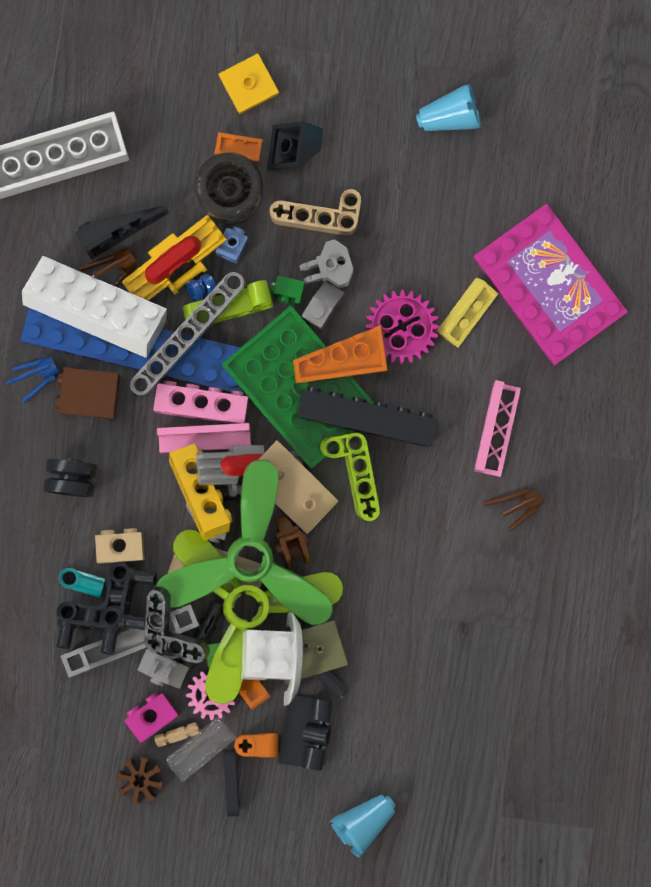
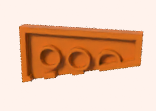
(346, 358)

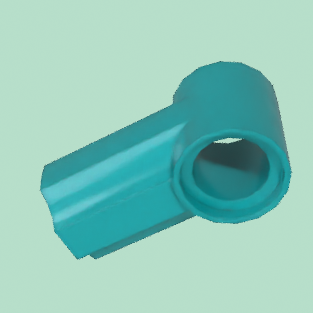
(84, 582)

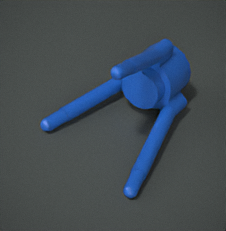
(44, 367)

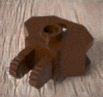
(290, 542)

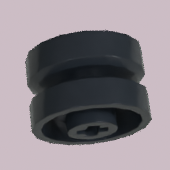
(70, 477)

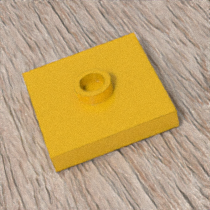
(248, 84)

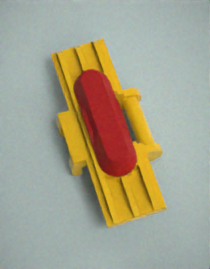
(170, 255)

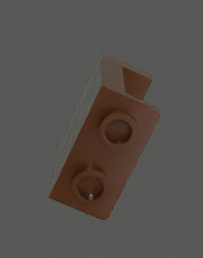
(88, 393)

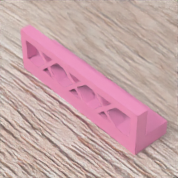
(490, 422)
(205, 437)

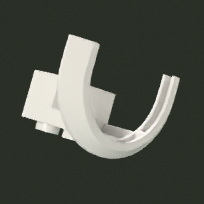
(274, 656)

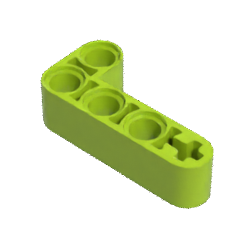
(250, 300)
(356, 477)

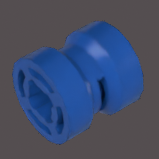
(200, 288)

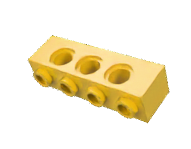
(208, 524)

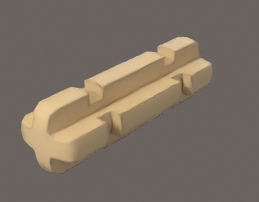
(177, 734)

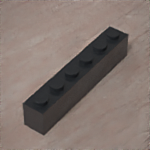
(366, 418)

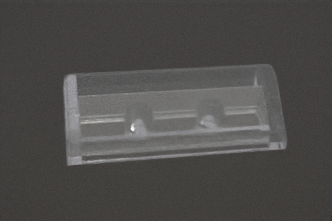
(200, 749)

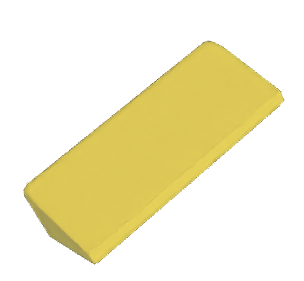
(467, 312)

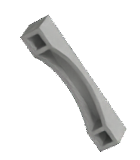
(127, 643)

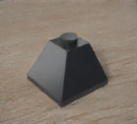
(293, 145)

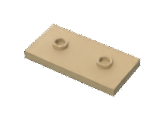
(298, 490)

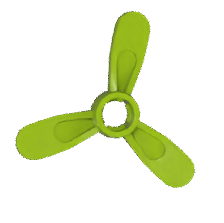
(226, 667)

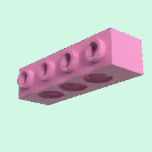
(166, 392)

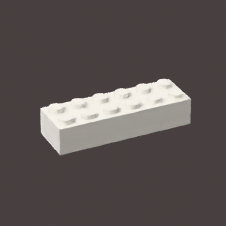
(61, 154)
(94, 306)

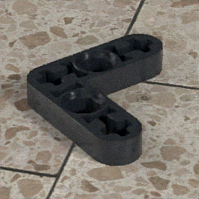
(164, 636)

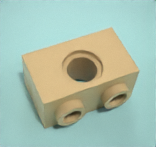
(105, 546)

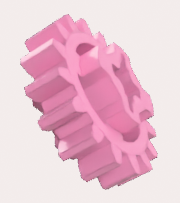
(199, 683)

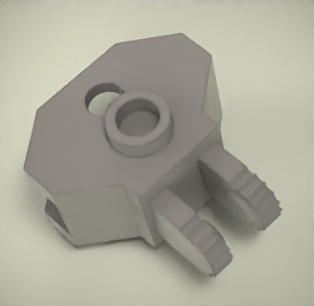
(328, 265)
(163, 669)

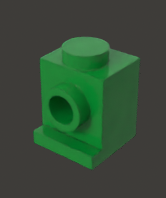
(287, 290)

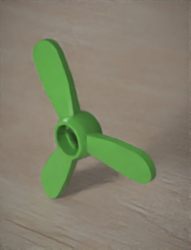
(256, 507)

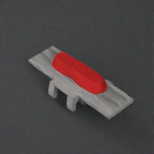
(229, 466)

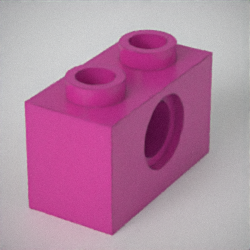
(140, 726)

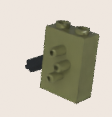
(321, 654)

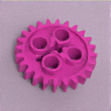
(391, 309)

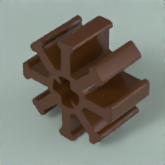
(138, 788)

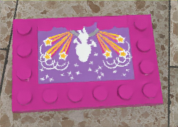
(550, 284)

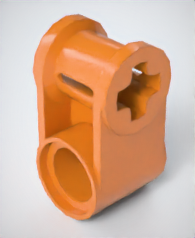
(261, 745)

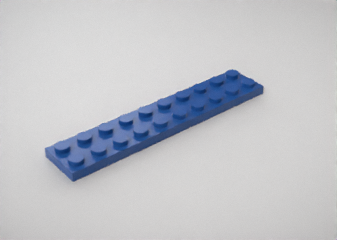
(198, 366)

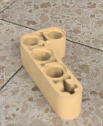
(316, 212)

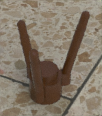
(122, 259)
(529, 500)

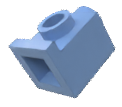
(232, 253)

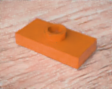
(238, 144)
(253, 693)

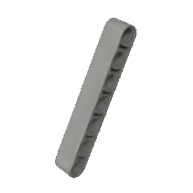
(177, 338)

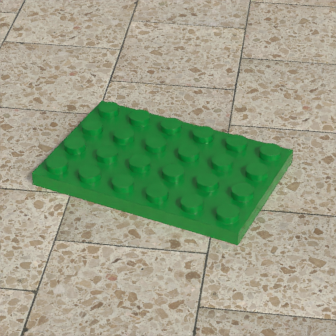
(267, 377)

